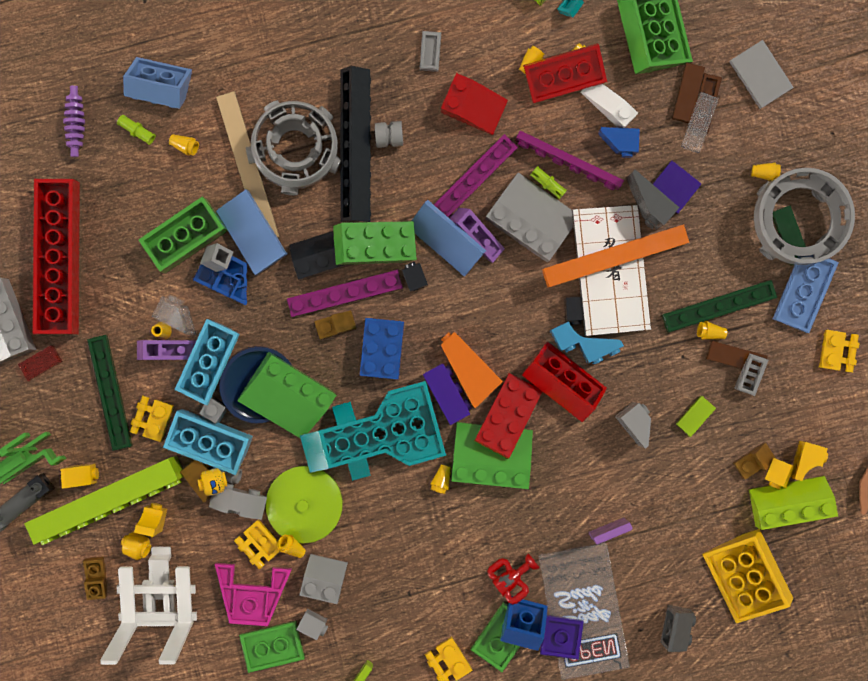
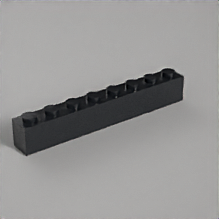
(355, 144)

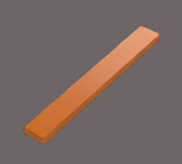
(615, 256)

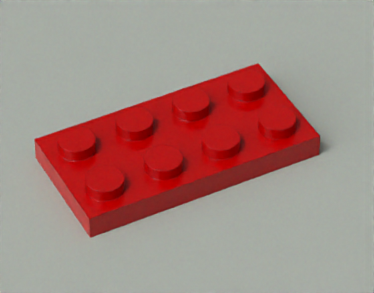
(565, 73)
(508, 416)

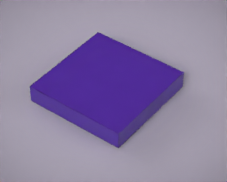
(676, 184)
(562, 637)

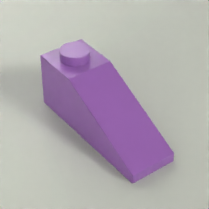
(476, 230)
(164, 349)

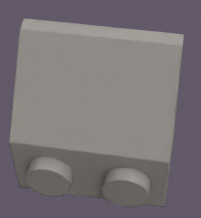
(636, 422)
(323, 578)

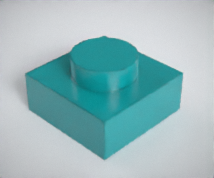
(570, 7)

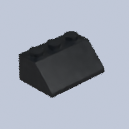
(314, 256)

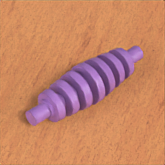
(75, 119)

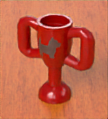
(511, 578)

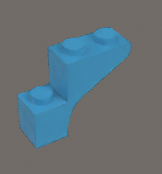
(591, 348)

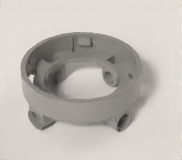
(825, 189)

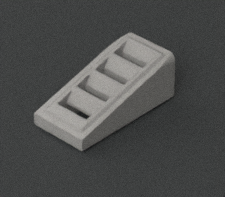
(742, 377)

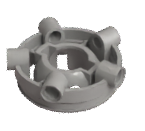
(284, 123)

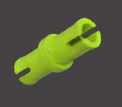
(136, 129)
(548, 182)

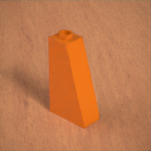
(470, 369)

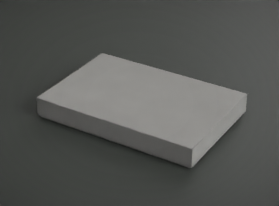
(761, 74)

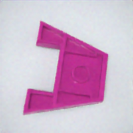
(250, 603)

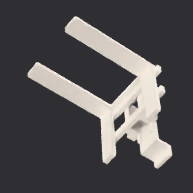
(156, 588)

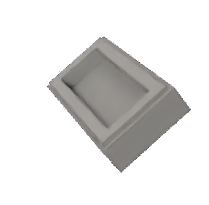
(430, 51)

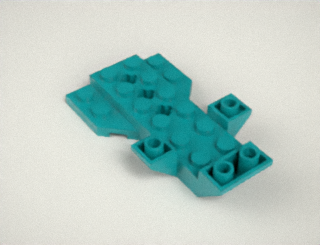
(355, 441)

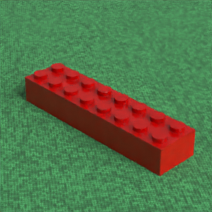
(56, 256)

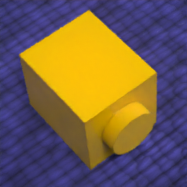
(779, 473)

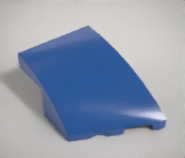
(227, 282)

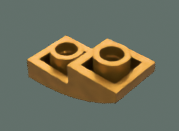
(95, 576)

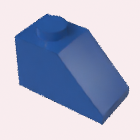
(621, 140)

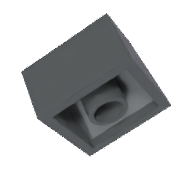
(677, 628)

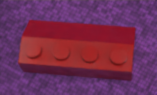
(564, 382)

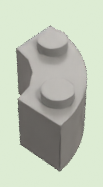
(244, 503)

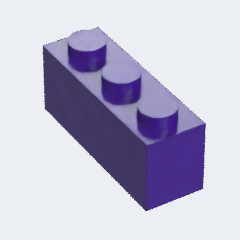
(447, 393)

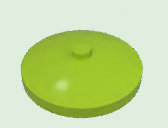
(304, 504)

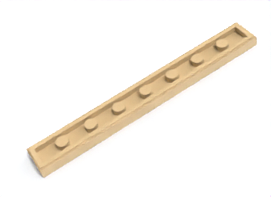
(239, 141)

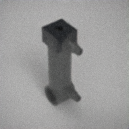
(34, 490)

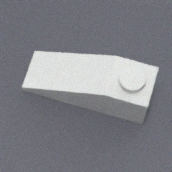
(610, 105)

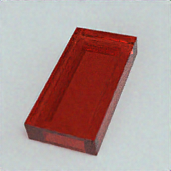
(40, 362)

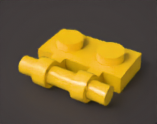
(833, 349)
(157, 420)
(262, 540)
(453, 658)

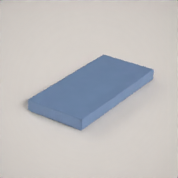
(251, 232)
(447, 238)
(805, 294)

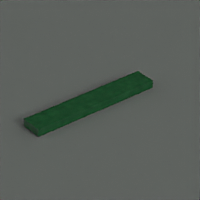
(719, 306)
(109, 392)

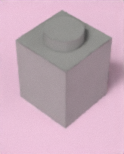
(216, 257)
(214, 411)
(312, 624)

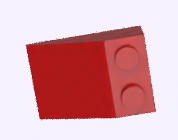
(473, 104)

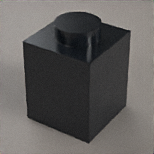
(414, 277)
(573, 310)

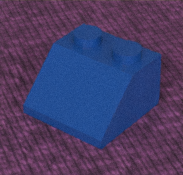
(525, 624)

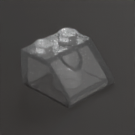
(175, 314)

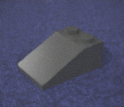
(652, 203)

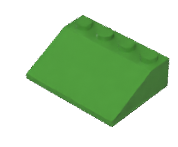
(654, 34)
(286, 396)
(480, 465)

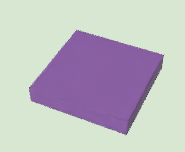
(610, 530)

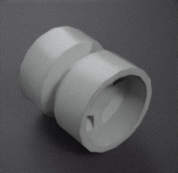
(389, 134)

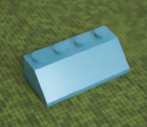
(207, 361)
(207, 441)

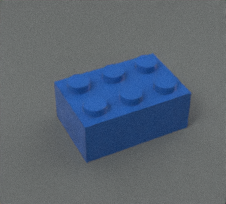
(382, 348)

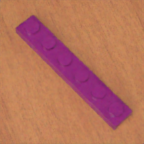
(576, 165)
(476, 176)
(344, 293)

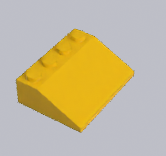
(748, 577)

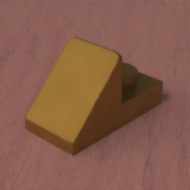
(335, 324)
(755, 460)

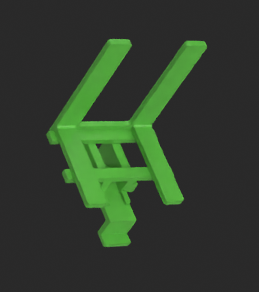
(22, 458)

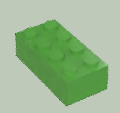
(183, 235)
(374, 242)

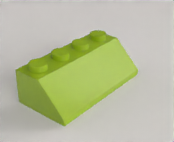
(792, 505)

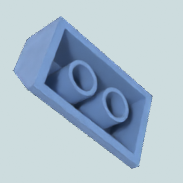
(157, 82)

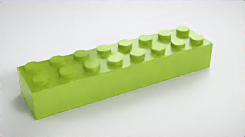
(101, 502)

